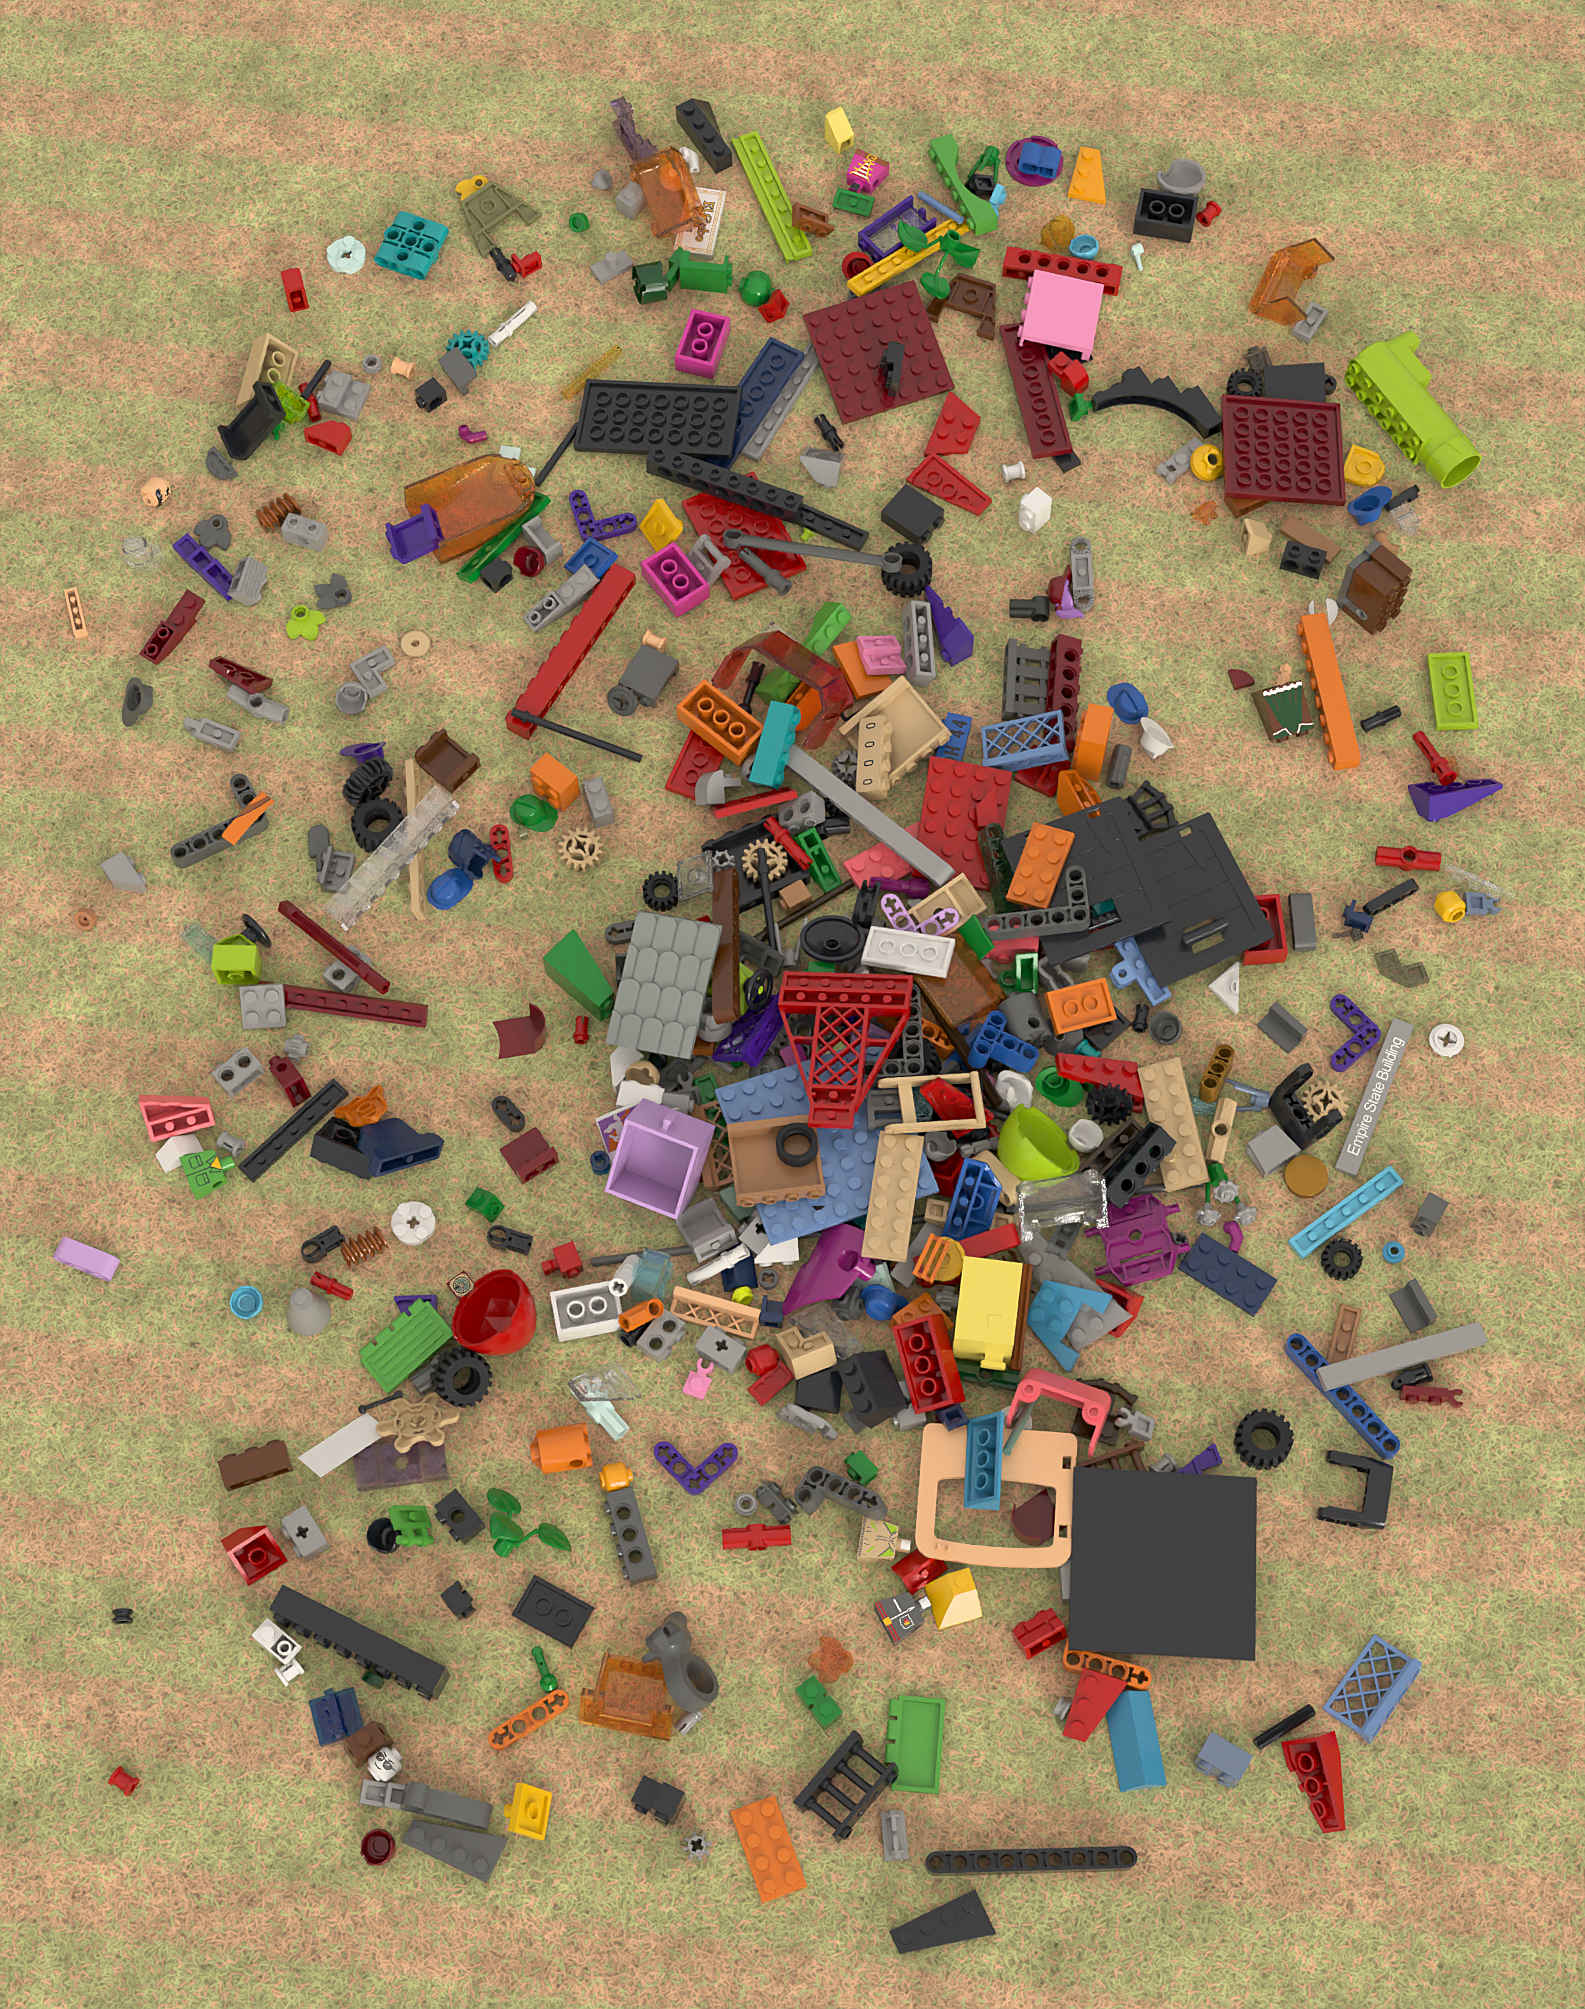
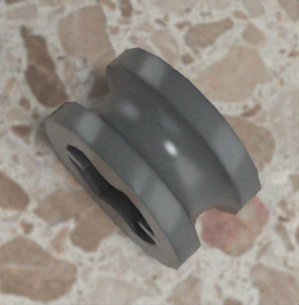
(769, 1272)

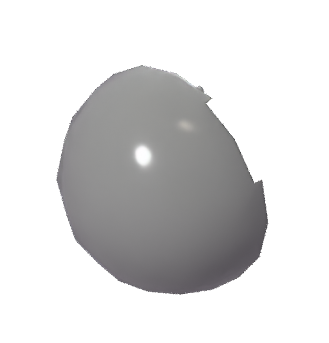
(1182, 178)

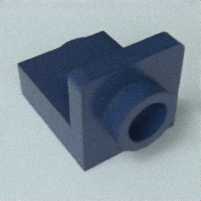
(1357, 919)

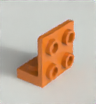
(920, 1307)

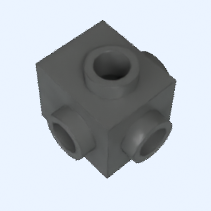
(849, 1304)

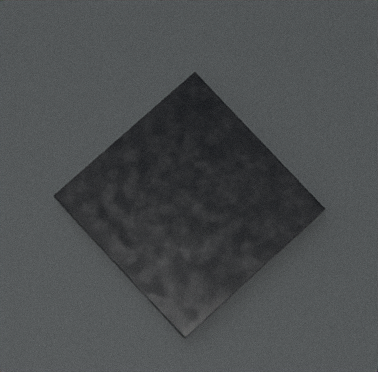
(1163, 1564)

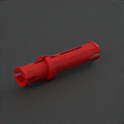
(782, 836)

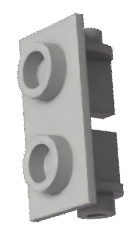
(894, 1835)

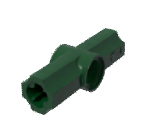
(1000, 1379)

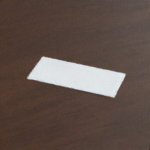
(341, 1445)

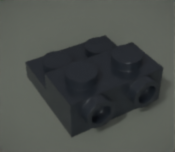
(891, 364)

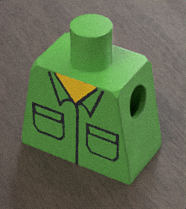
(206, 1171)

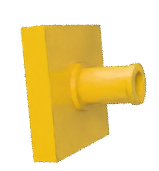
(661, 525)
(528, 1811)

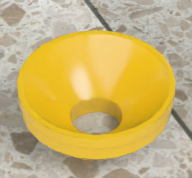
(1201, 466)

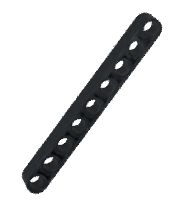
(1041, 1854)

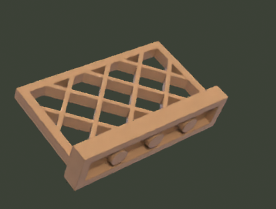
(710, 1169)

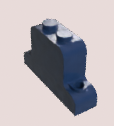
(396, 1146)

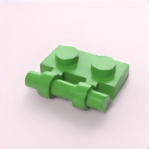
(408, 1519)

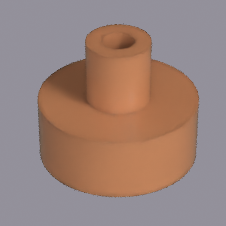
(85, 918)

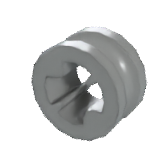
(1061, 1708)

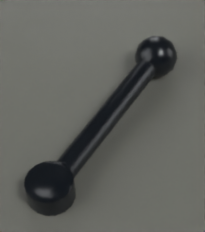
(362, 1408)

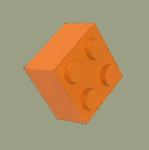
(554, 782)

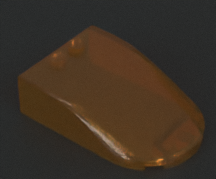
(473, 501)

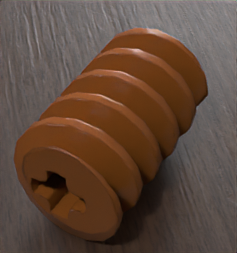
(276, 511)
(363, 1247)

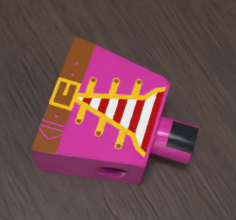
(866, 172)

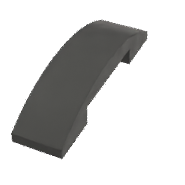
(760, 953)

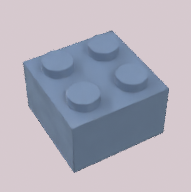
(1222, 1760)

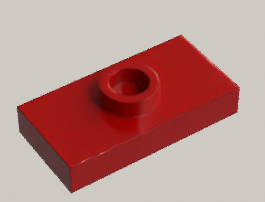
(771, 1384)

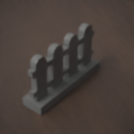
(1022, 673)

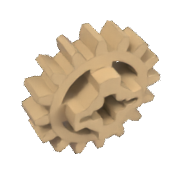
(576, 857)
(776, 861)
(1316, 1103)

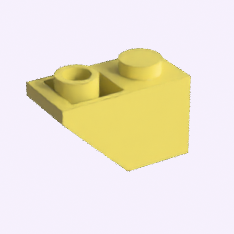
(838, 130)

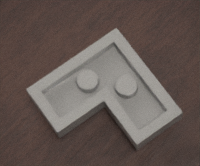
(368, 669)

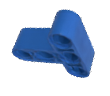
(1001, 1046)

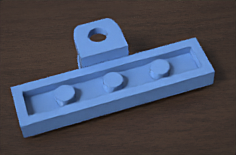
(1135, 969)

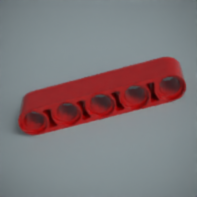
(987, 1243)

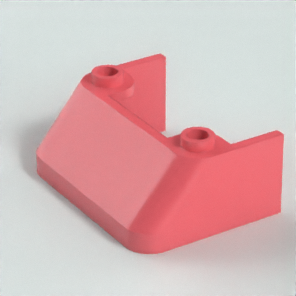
(1090, 1399)

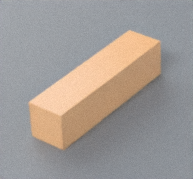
(76, 612)

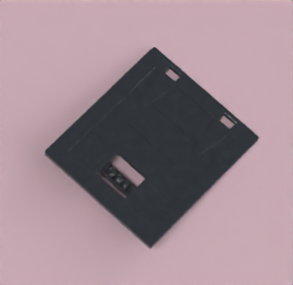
(1113, 870)
(1198, 883)

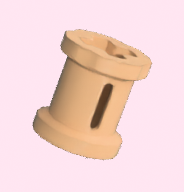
(403, 368)
(655, 641)

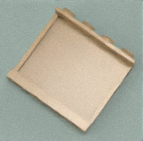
(914, 725)

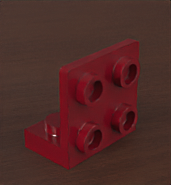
(529, 1155)

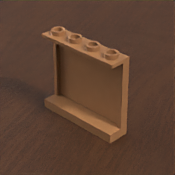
(759, 1171)

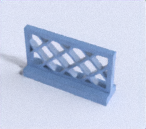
(1042, 755)
(1392, 1694)

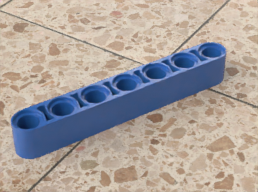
(1344, 1407)

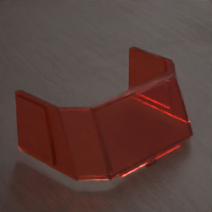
(800, 663)

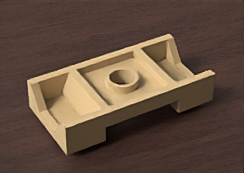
(957, 895)

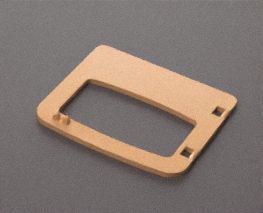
(1034, 1460)

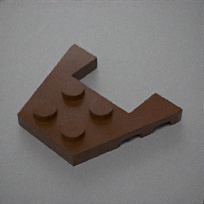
(969, 297)

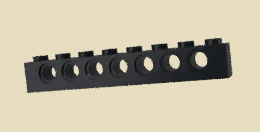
(725, 484)

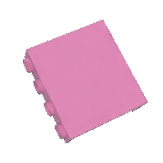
(1061, 312)

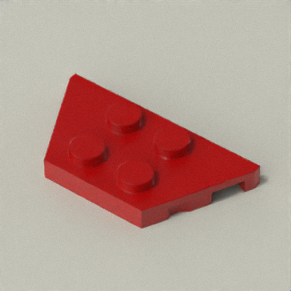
(953, 429)

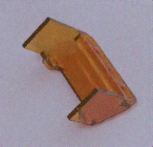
(1283, 278)

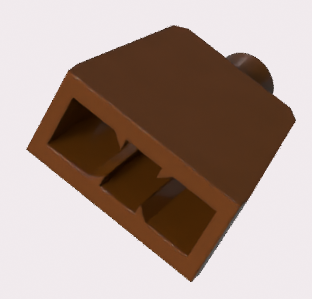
(366, 1742)

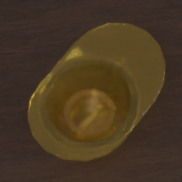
(1057, 233)

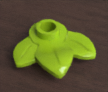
(306, 625)

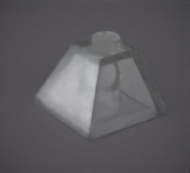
(695, 876)

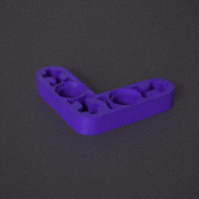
(596, 527)
(1359, 1030)
(692, 1473)

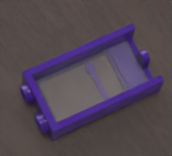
(882, 237)

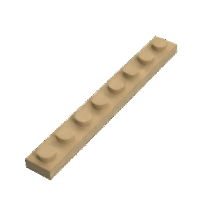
(415, 869)

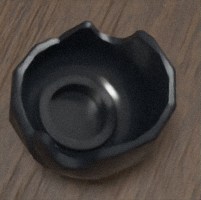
(382, 1536)

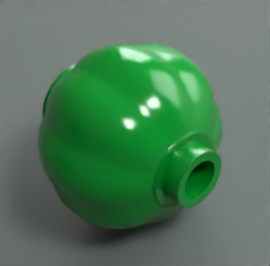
(756, 288)

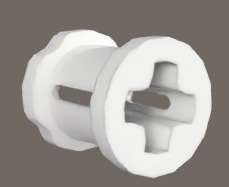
(1013, 471)
(288, 1672)

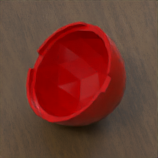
(496, 1315)

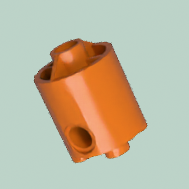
(561, 1448)

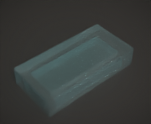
(199, 941)

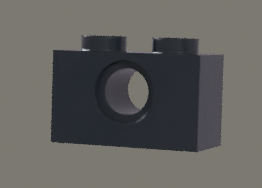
(456, 1504)

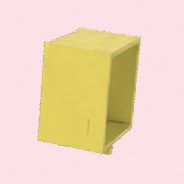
(987, 1312)

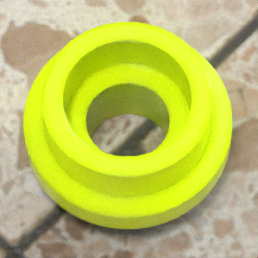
(742, 1295)

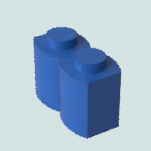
(1039, 160)

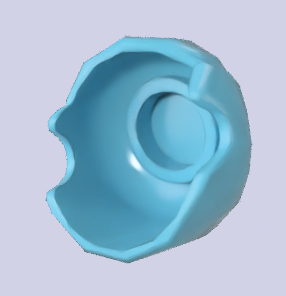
(1084, 247)
(246, 1302)

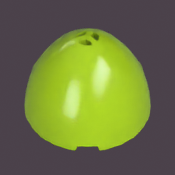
(1035, 1146)

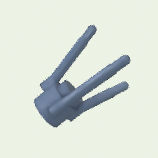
(1258, 1097)

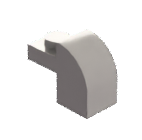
(711, 786)

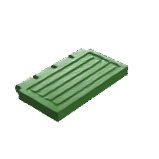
(407, 1346)
(917, 1742)

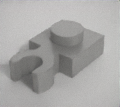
(1137, 1423)

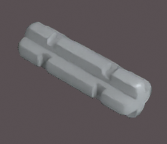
(978, 1146)

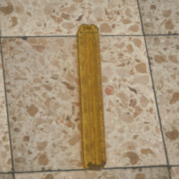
(591, 372)

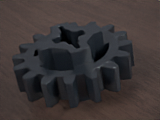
(1109, 1104)

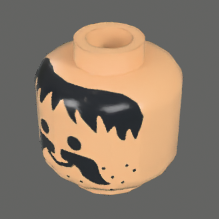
(155, 491)

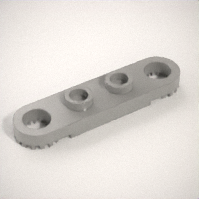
(1082, 573)

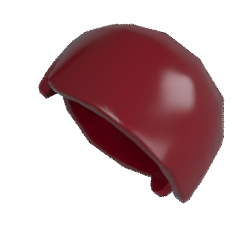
(529, 561)
(378, 1847)

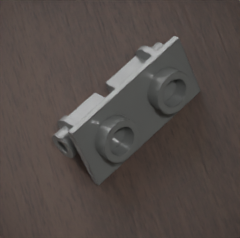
(772, 1494)

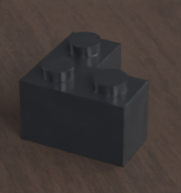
(659, 1800)

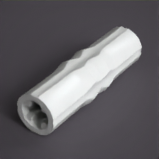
(624, 1275)

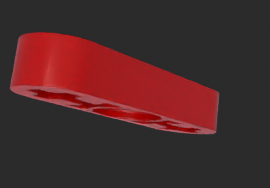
(502, 846)

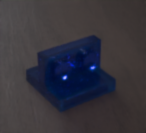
(336, 1715)

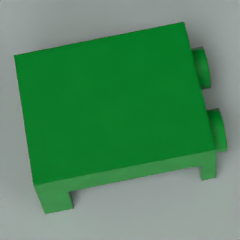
(704, 275)

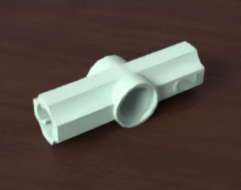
(605, 1415)

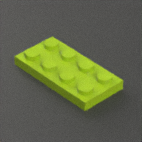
(1452, 691)

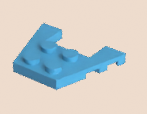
(1054, 1313)

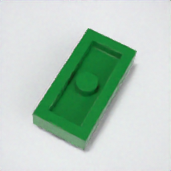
(853, 202)

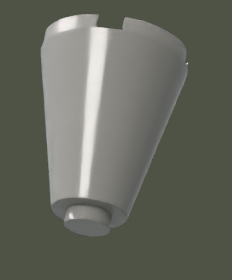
(307, 1312)

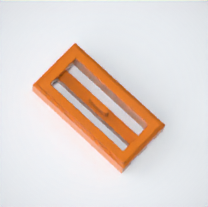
(939, 1241)

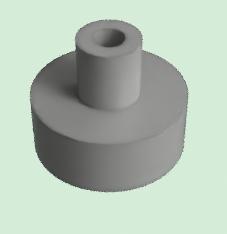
(602, 180)

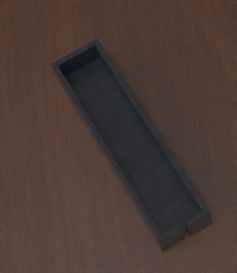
(360, 1643)

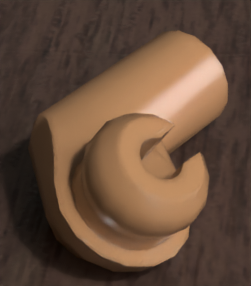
(1381, 537)

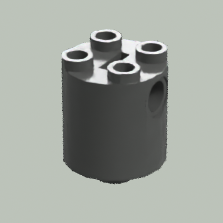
(1025, 1018)

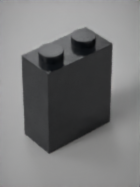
(913, 515)

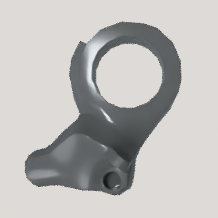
(672, 1646)

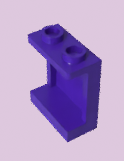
(415, 536)

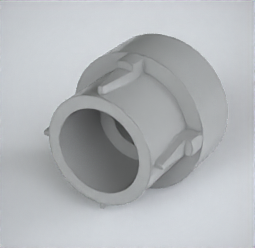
(708, 1029)

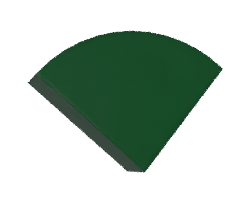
(373, 1679)

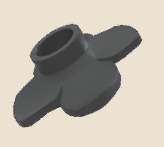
(213, 535)
(331, 592)

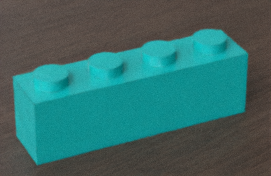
(775, 745)

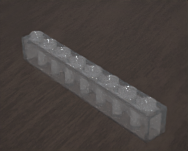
(391, 857)

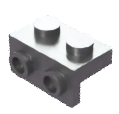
(336, 870)

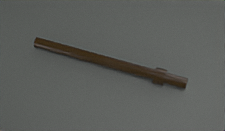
(809, 907)

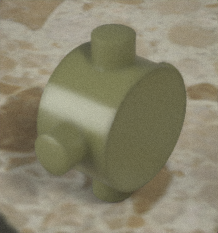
(522, 832)

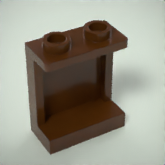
(446, 761)

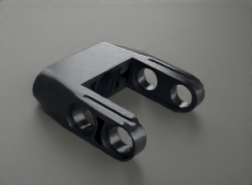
(1293, 1115)
(1376, 1491)

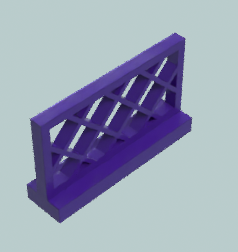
(759, 1036)

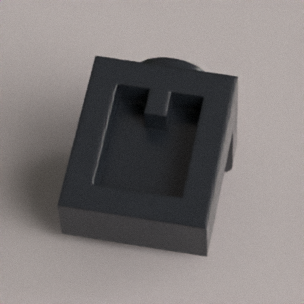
(980, 184)

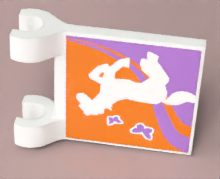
(611, 1126)

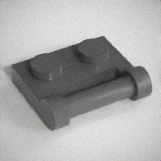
(881, 1103)

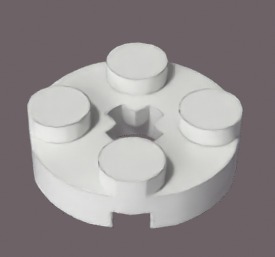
(420, 1233)

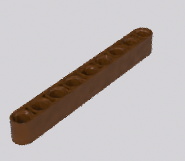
(727, 960)

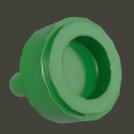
(578, 222)

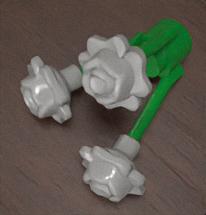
(1224, 1191)

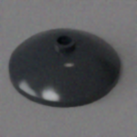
(832, 939)

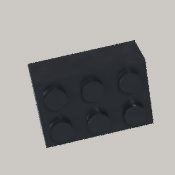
(1165, 215)

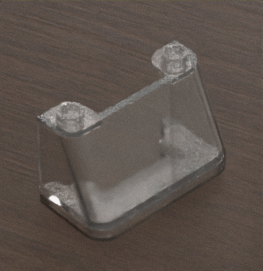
(1060, 1202)

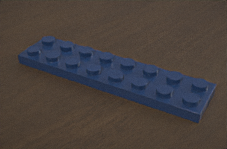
(761, 388)

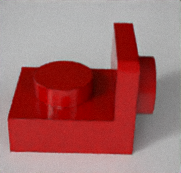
(527, 265)
(775, 308)

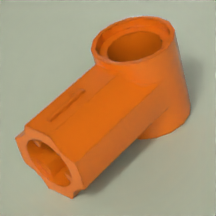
(640, 1314)

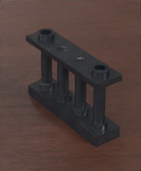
(823, 1782)

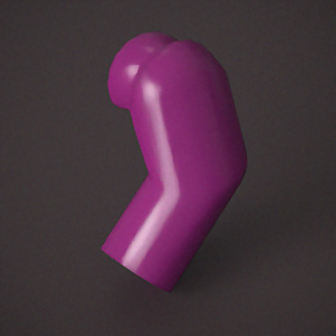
(469, 436)
(1236, 1234)

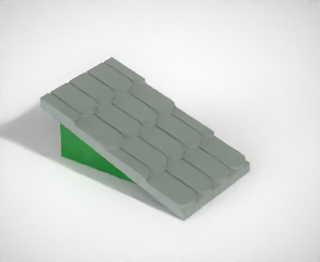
(664, 984)

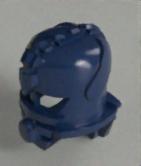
(468, 848)

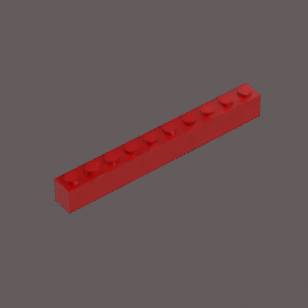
(572, 648)

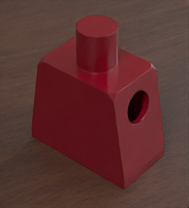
(286, 1076)

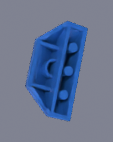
(972, 1201)

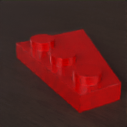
(951, 1103)
(1091, 1702)

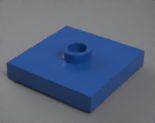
(594, 555)

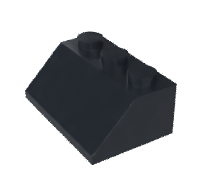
(337, 1146)
(872, 1387)

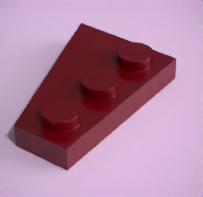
(242, 676)

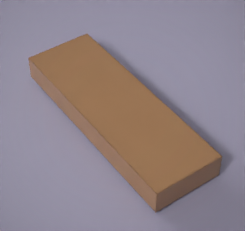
(1303, 534)
(1344, 1334)

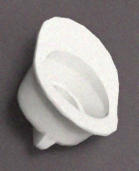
(1154, 738)

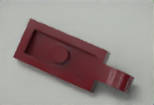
(1432, 1395)

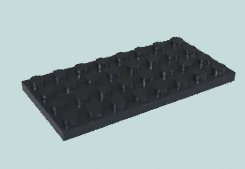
(676, 416)

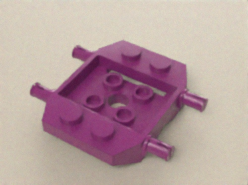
(1145, 1216)

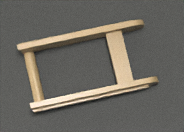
(907, 1107)

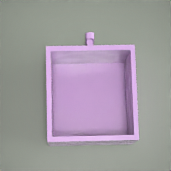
(659, 1158)

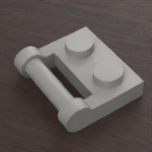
(703, 564)

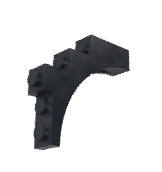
(1137, 389)

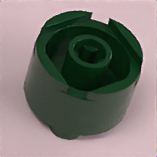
(649, 282)

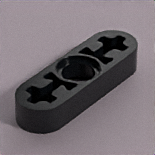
(1392, 896)

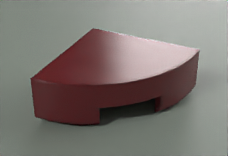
(1240, 679)

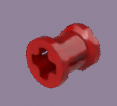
(1207, 215)
(123, 1781)

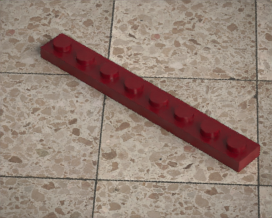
(355, 1005)

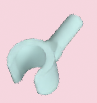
(1137, 250)

